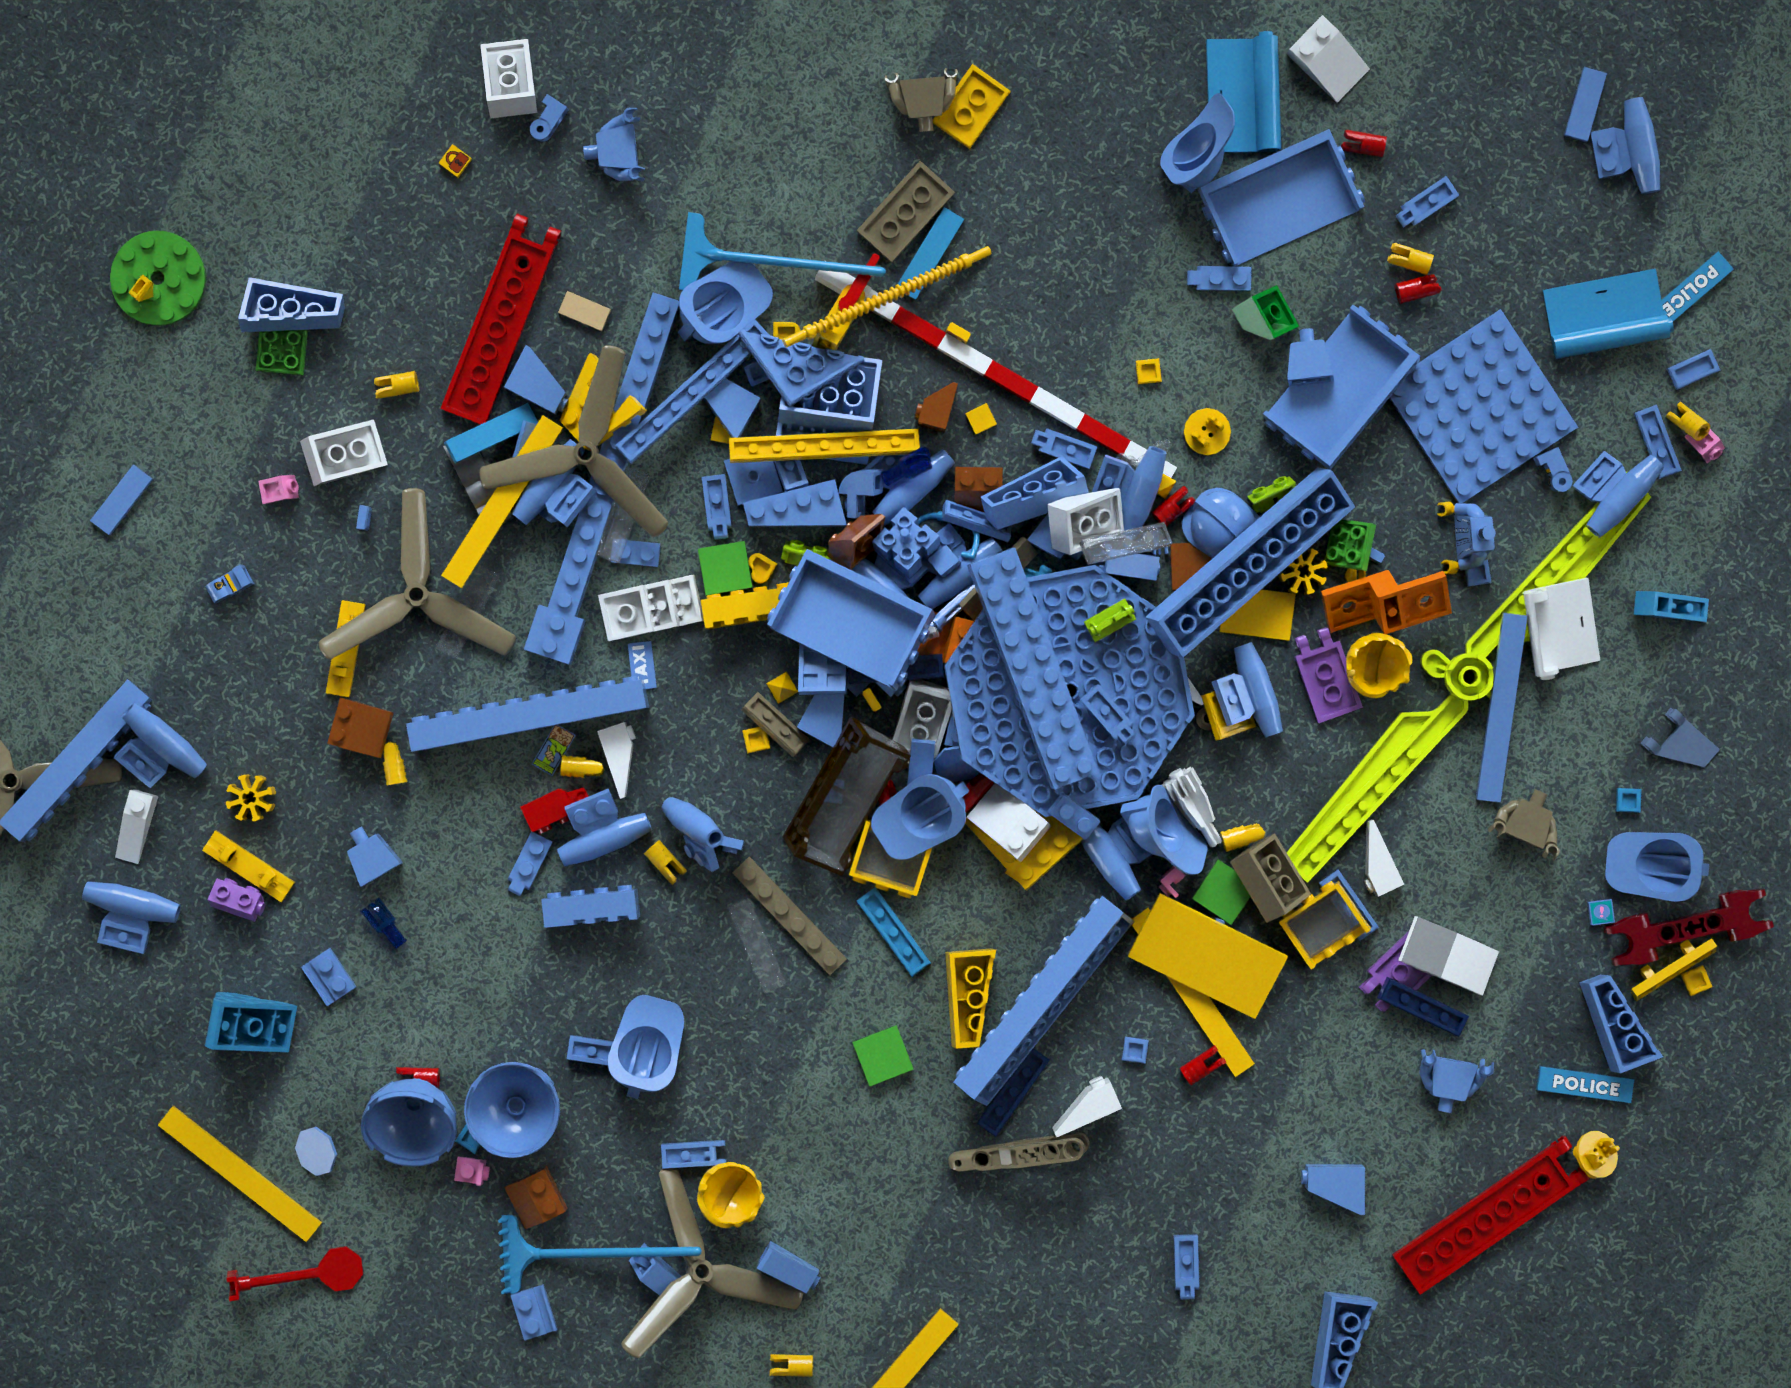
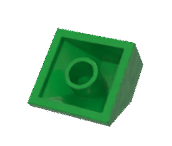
(1266, 314)

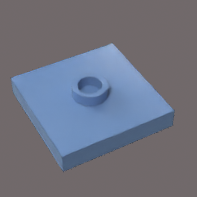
(753, 480)

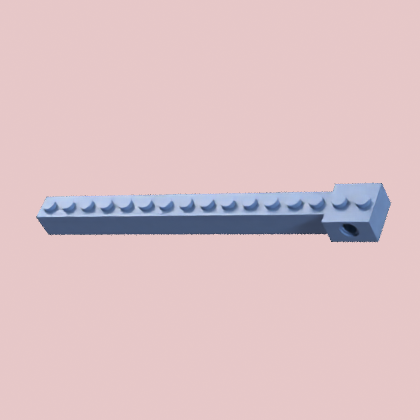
(557, 627)

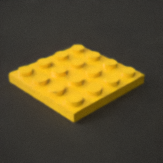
(1045, 854)

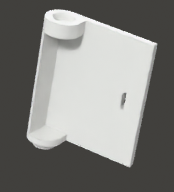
(1561, 627)

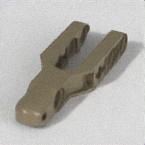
(1014, 1153)

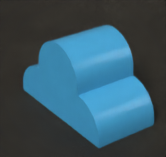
(249, 1024)

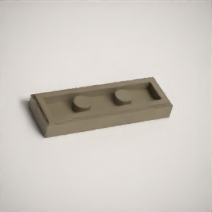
(775, 724)

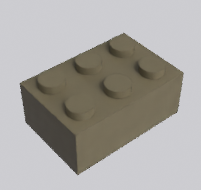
(1270, 878)

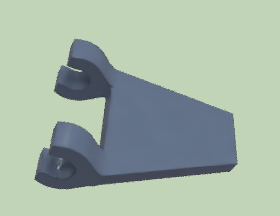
(1684, 743)

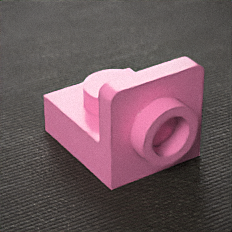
(1709, 447)
(278, 489)
(1172, 875)
(471, 1170)

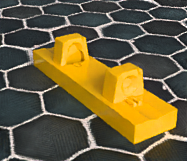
(339, 678)
(248, 866)
(1691, 957)

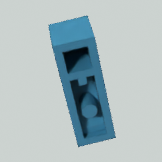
(1670, 606)

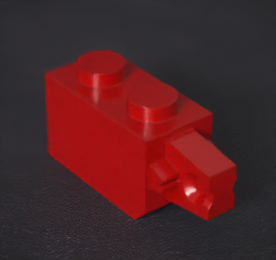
(550, 808)

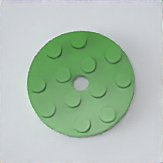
(182, 281)

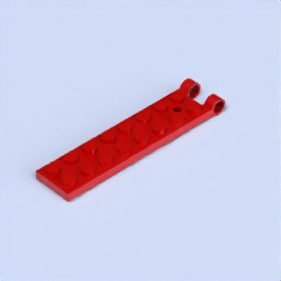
(499, 324)
(1488, 1217)

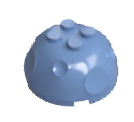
(512, 1109)
(409, 1122)

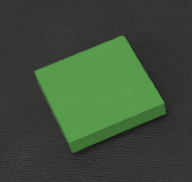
(282, 351)
(1350, 545)
(725, 568)
(1222, 892)
(883, 1055)

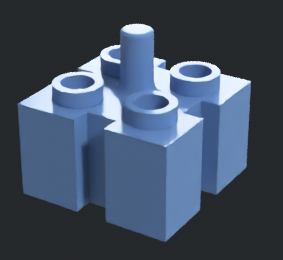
(906, 543)

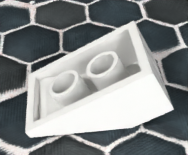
(1328, 59)
(508, 78)
(343, 452)
(1084, 518)
(923, 714)
(1009, 822)
(1092, 1104)

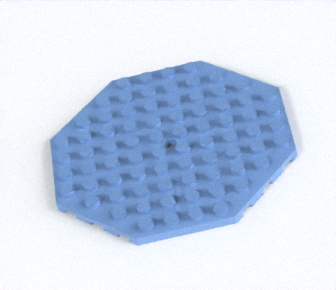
(1128, 666)

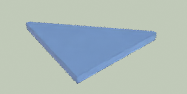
(798, 368)

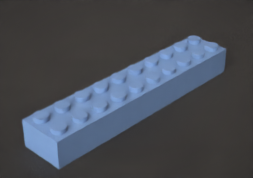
(1250, 562)
(1033, 668)
(527, 715)
(1043, 1001)

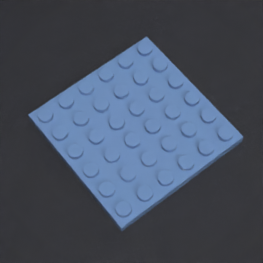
(1481, 407)

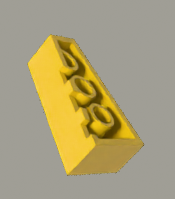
(740, 606)
(968, 988)

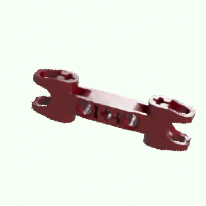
(1731, 916)

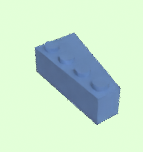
(288, 307)
(803, 507)
(590, 907)
(1618, 1028)

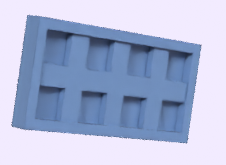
(820, 674)

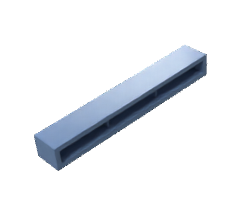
(73, 764)

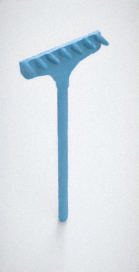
(700, 252)
(520, 1254)

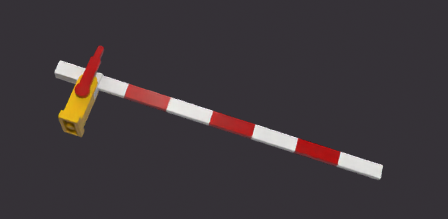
(854, 290)

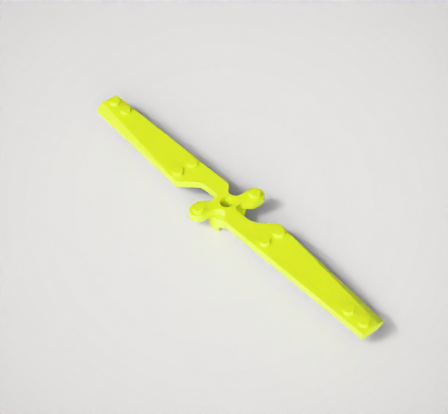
(1417, 733)

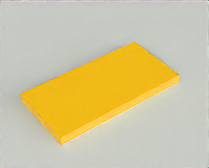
(1207, 956)

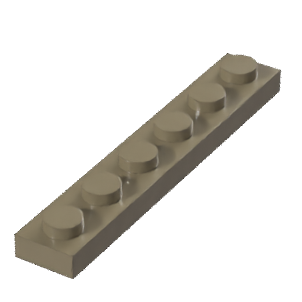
(789, 915)

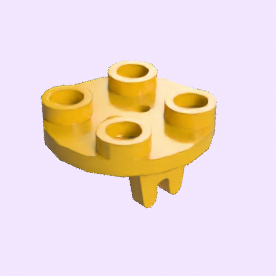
(1199, 440)
(1590, 1161)

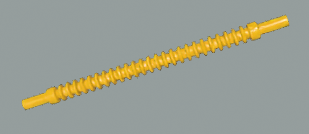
(809, 331)

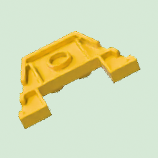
(575, 404)

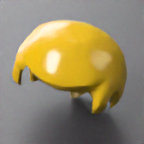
(1377, 665)
(729, 1195)

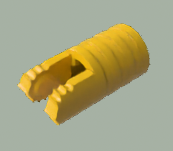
(1415, 260)
(401, 384)
(1690, 422)
(393, 765)
(580, 767)
(1241, 836)
(660, 857)
(798, 1365)

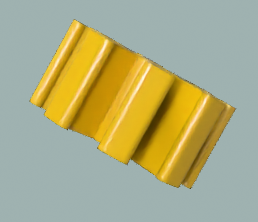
(1304, 579)
(248, 789)

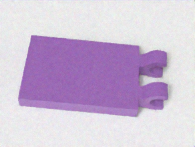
(1326, 677)
(1390, 967)

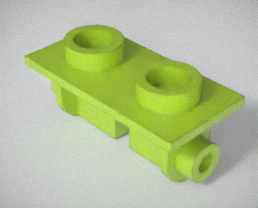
(1263, 496)
(795, 549)
(1110, 620)

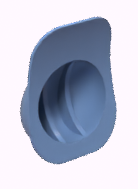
(1198, 151)
(723, 303)
(1216, 520)
(920, 816)
(1165, 831)
(1656, 865)
(646, 1045)

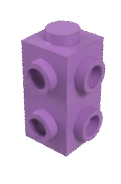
(236, 900)

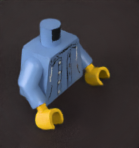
(1473, 536)

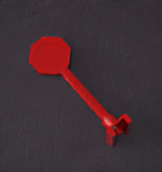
(337, 1269)

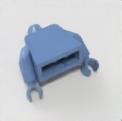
(617, 148)
(1452, 1078)

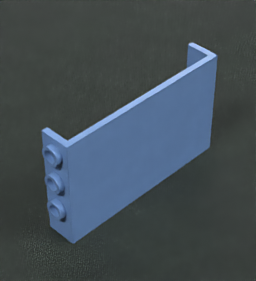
(1280, 198)
(1366, 371)
(851, 619)

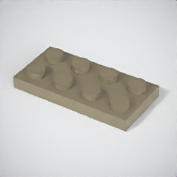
(905, 211)

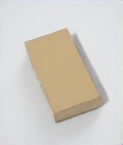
(584, 311)

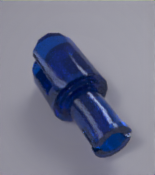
(908, 466)
(383, 922)

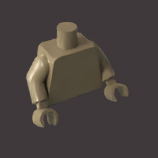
(923, 97)
(1528, 823)

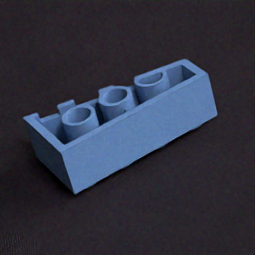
(1032, 492)
(1339, 1337)

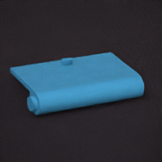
(1249, 81)
(1591, 319)

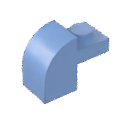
(856, 486)

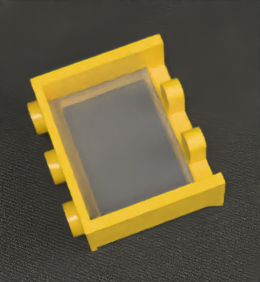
(876, 866)
(1324, 924)

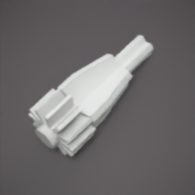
(1192, 802)

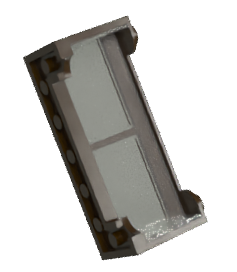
(844, 796)

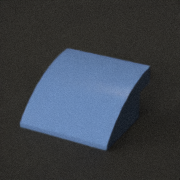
(838, 407)

